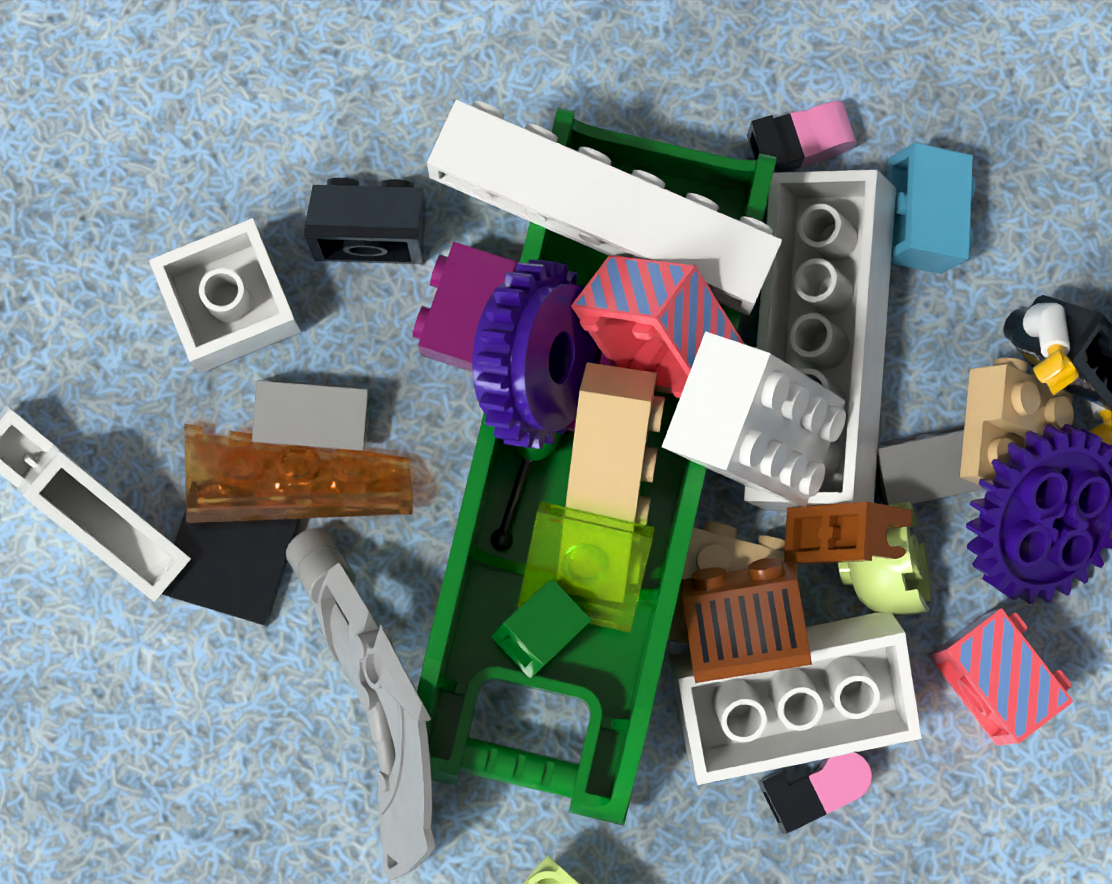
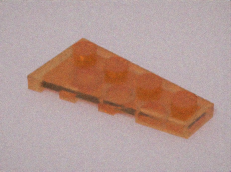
(267, 481)

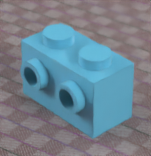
(931, 207)

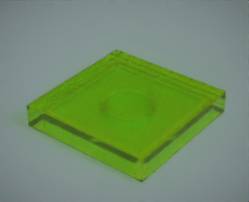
(591, 559)

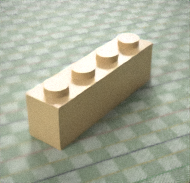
(611, 442)

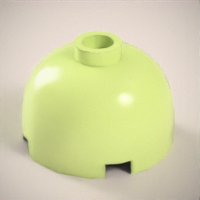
(893, 584)

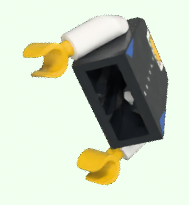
(1068, 351)

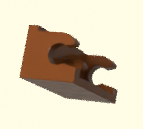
(842, 532)

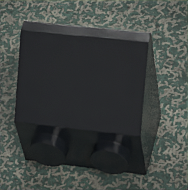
(366, 222)

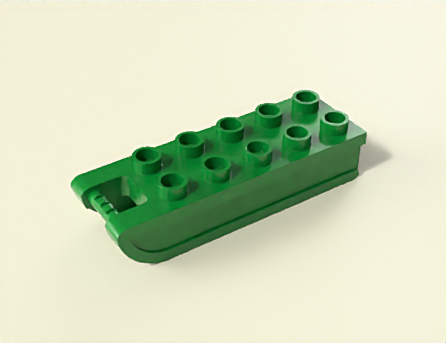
(482, 586)

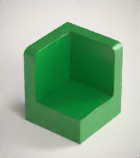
(541, 628)

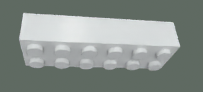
(829, 310)

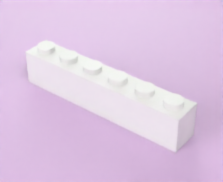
(599, 203)

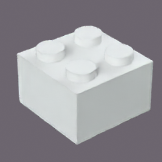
(224, 296)

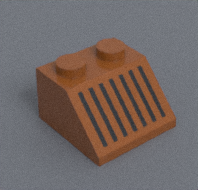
(745, 620)

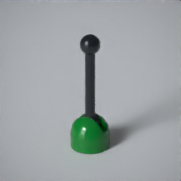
(502, 538)

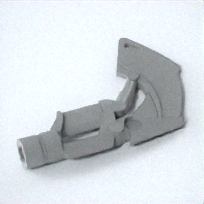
(385, 692)

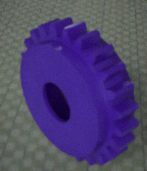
(531, 354)

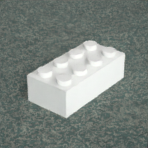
(755, 420)
(844, 703)

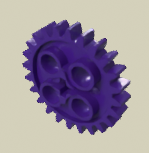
(1044, 514)

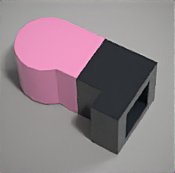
(802, 136)
(818, 793)

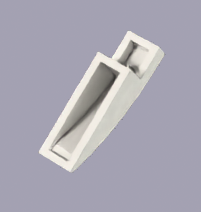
(86, 508)

